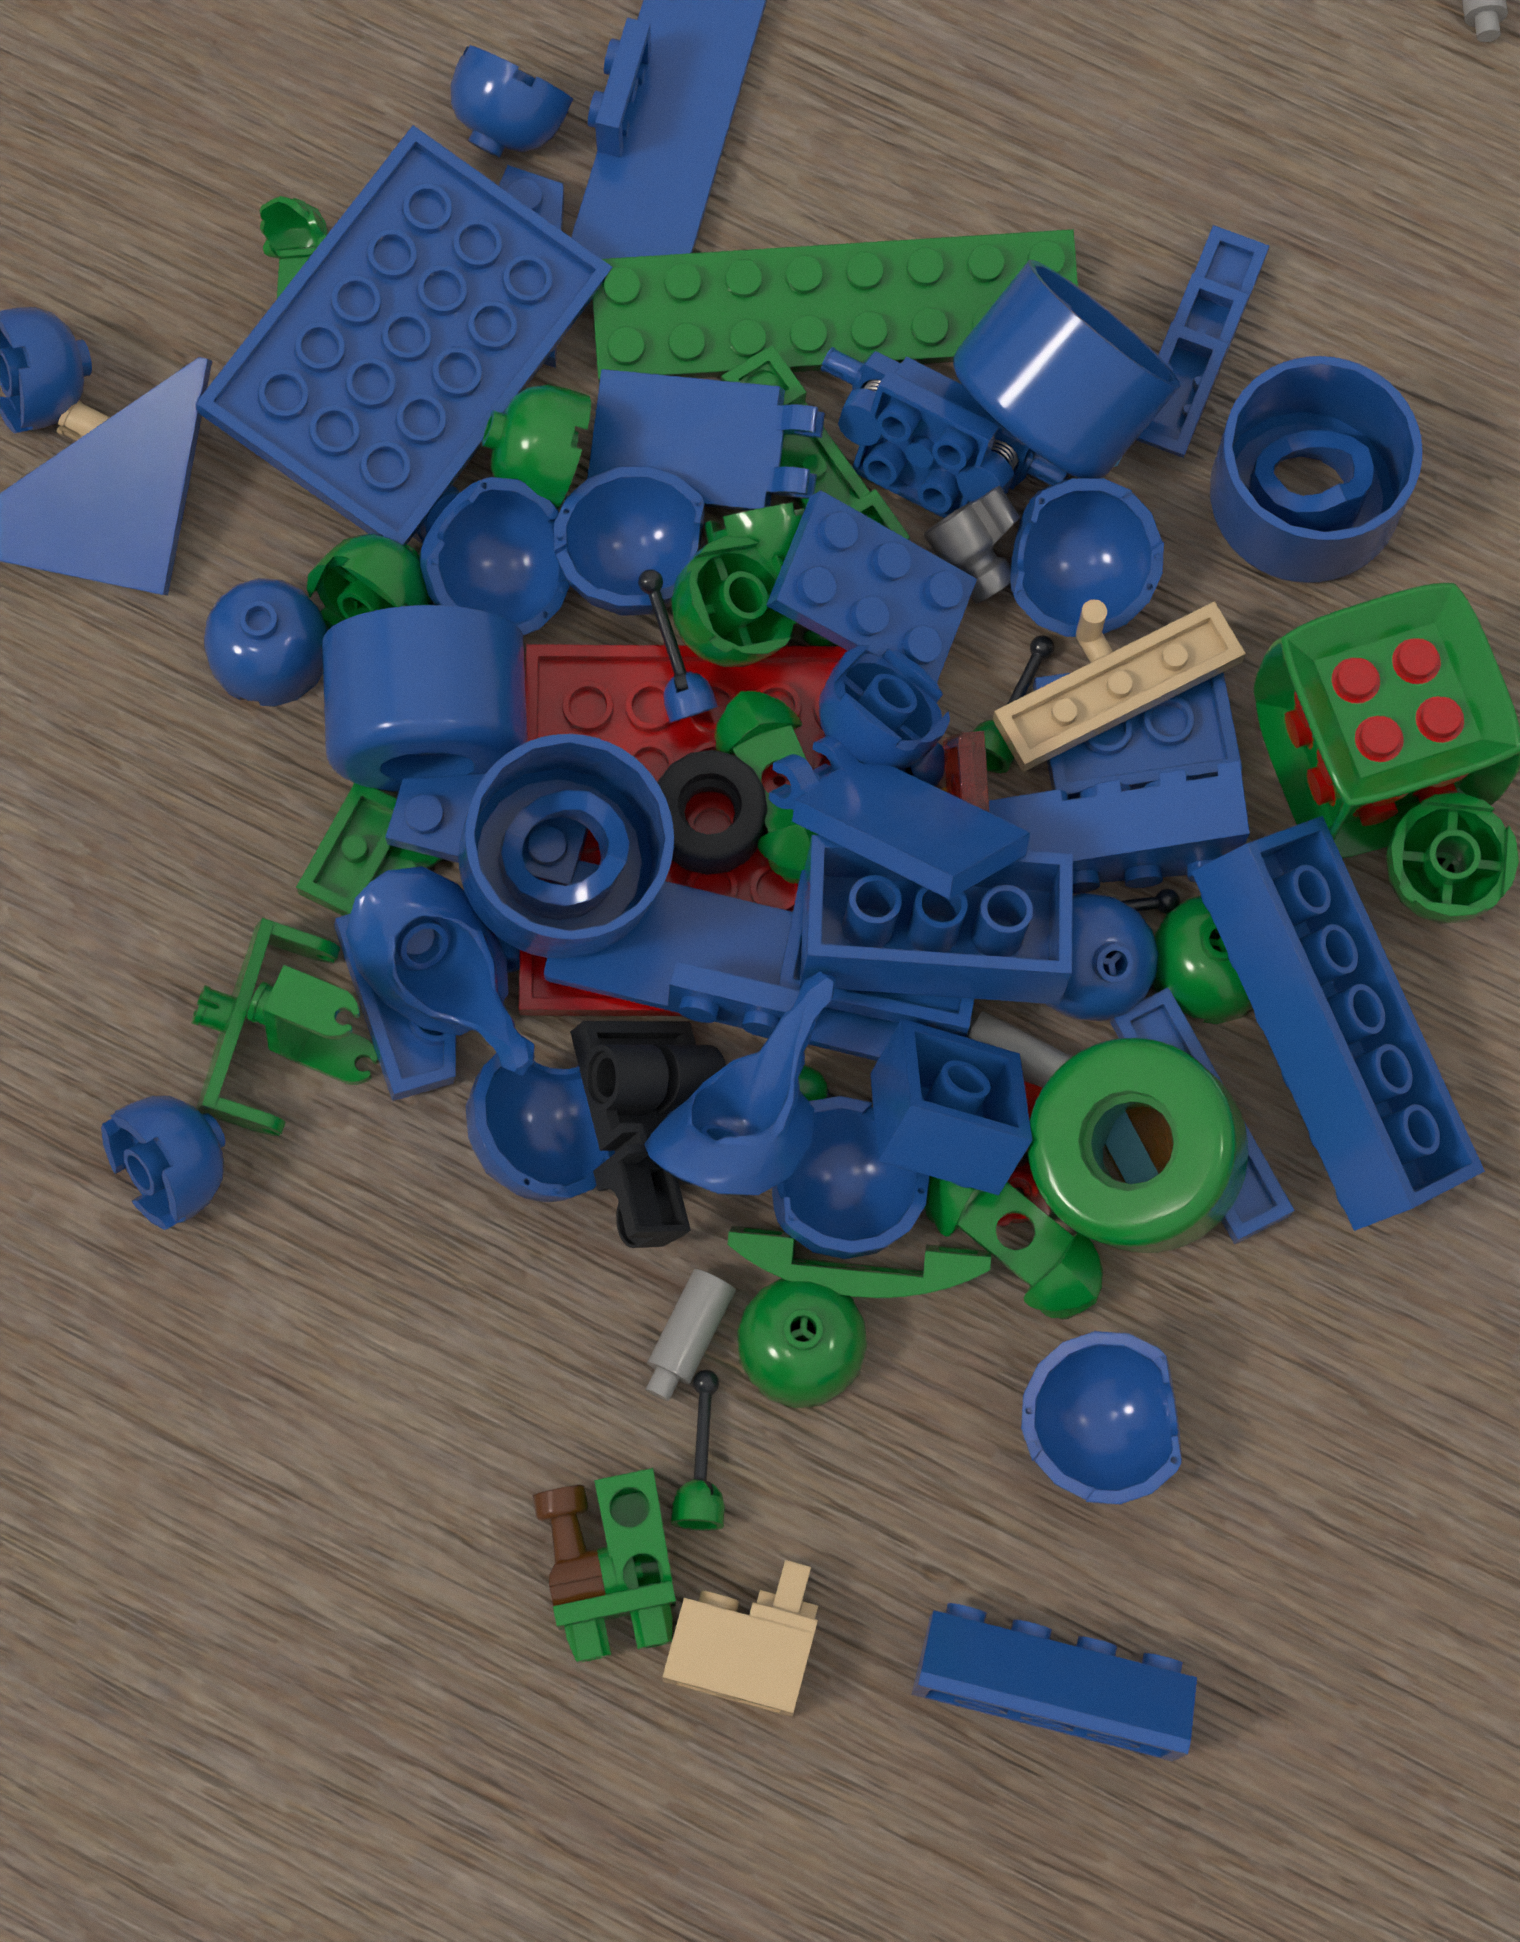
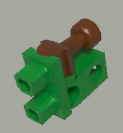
(613, 1580)

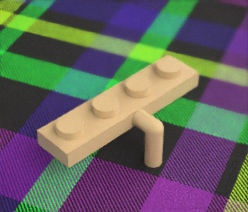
(1116, 682)

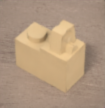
(744, 1656)

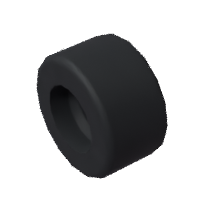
(724, 775)

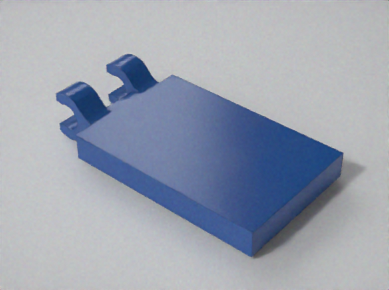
(707, 432)
(897, 820)

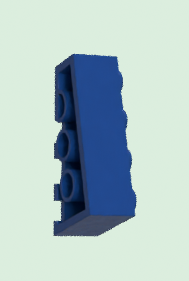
(1136, 832)

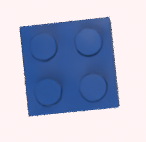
(950, 1107)

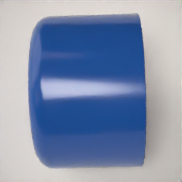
(1063, 373)
(1327, 414)
(422, 693)
(576, 781)

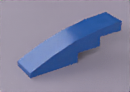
(1203, 333)

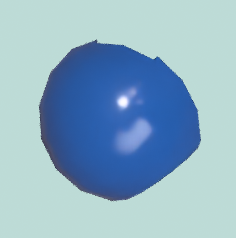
(623, 526)
(1084, 545)
(496, 554)
(534, 1131)
(840, 1193)
(1103, 1417)

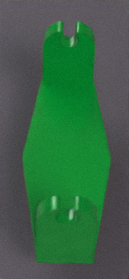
(228, 1012)
(304, 1029)

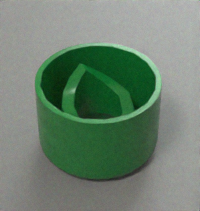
(1075, 1121)

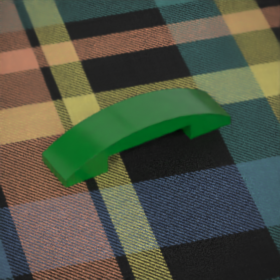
(818, 455)
(942, 1266)

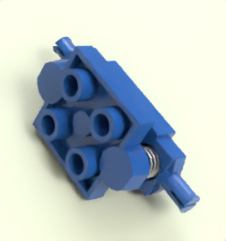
(928, 435)

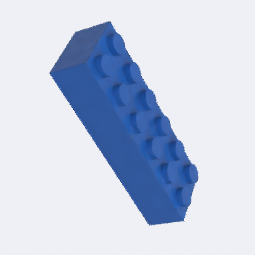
(1337, 1022)

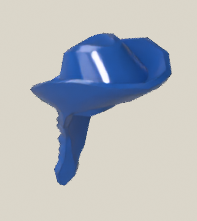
(435, 960)
(750, 1118)

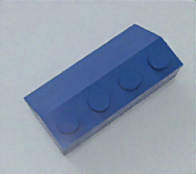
(1056, 1684)

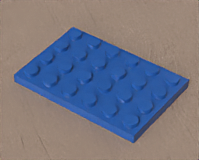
(403, 338)

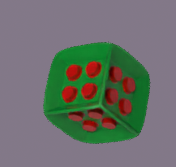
(1385, 712)

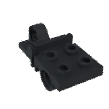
(631, 1083)

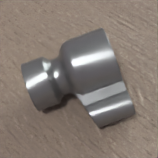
(969, 537)

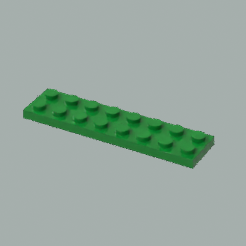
(890, 297)

